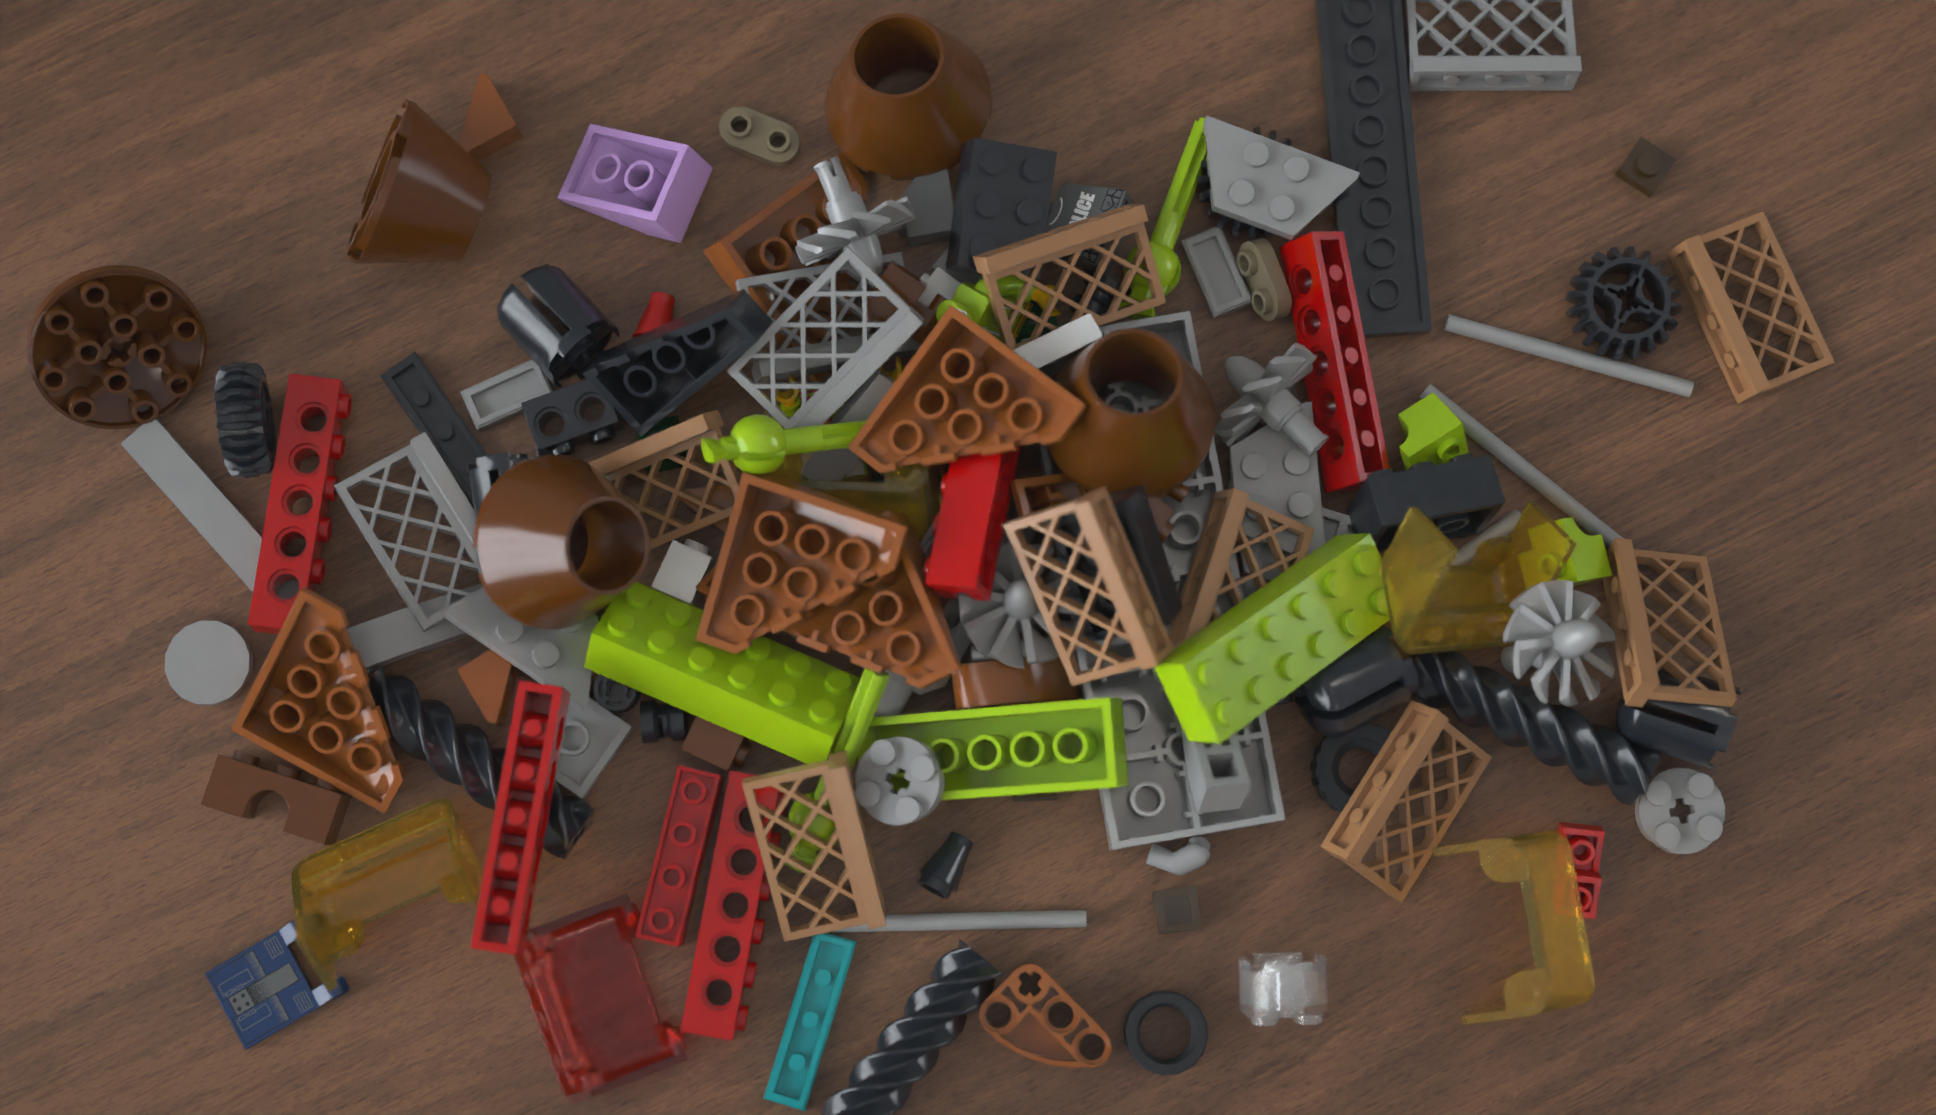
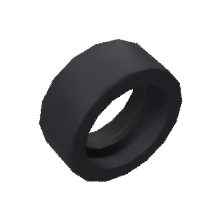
(1197, 1042)

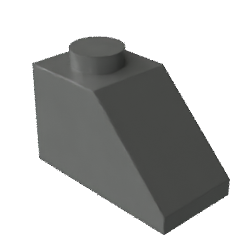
(933, 209)

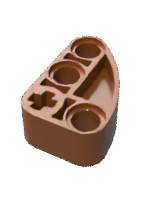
(1000, 685)
(1029, 1029)

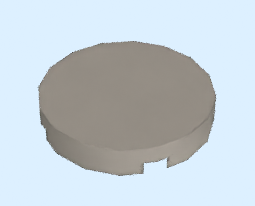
(208, 663)

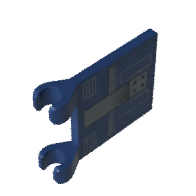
(268, 988)

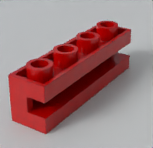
(970, 525)
(680, 856)

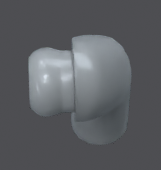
(1183, 860)

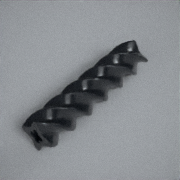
(1519, 719)
(464, 755)
(912, 1044)

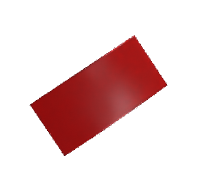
(1587, 851)

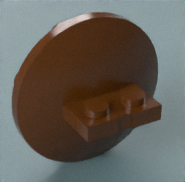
(116, 347)

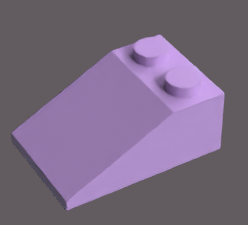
(637, 181)

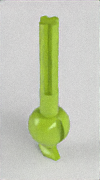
(1170, 223)
(761, 443)
(850, 739)

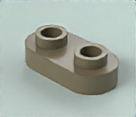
(757, 137)
(1264, 279)

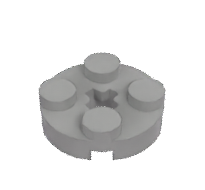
(922, 770)
(1701, 825)

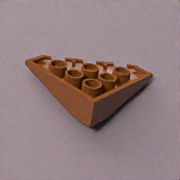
(767, 246)
(963, 399)
(789, 554)
(887, 622)
(318, 707)

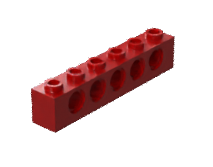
(1341, 377)
(304, 399)
(520, 818)
(701, 1013)

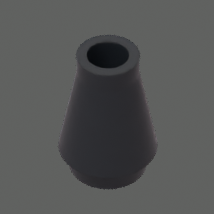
(945, 868)

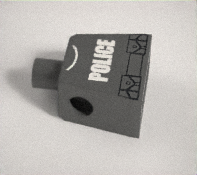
(1083, 201)

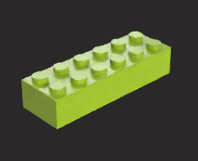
(1276, 638)
(757, 693)
(1017, 747)

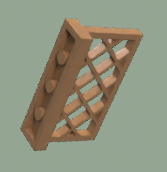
(1062, 242)
(1718, 315)
(668, 445)
(1214, 552)
(1122, 585)
(1632, 619)
(1387, 786)
(849, 830)

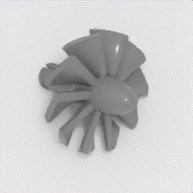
(851, 222)
(1270, 399)
(1016, 608)
(1555, 631)

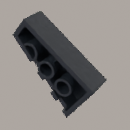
(672, 362)

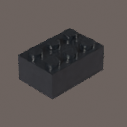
(998, 199)
(1453, 495)
(1143, 536)

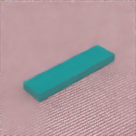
(810, 1020)

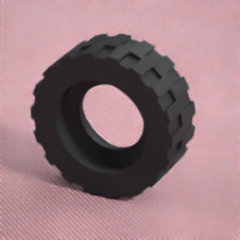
(1328, 756)

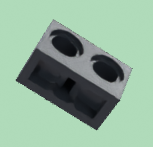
(570, 404)

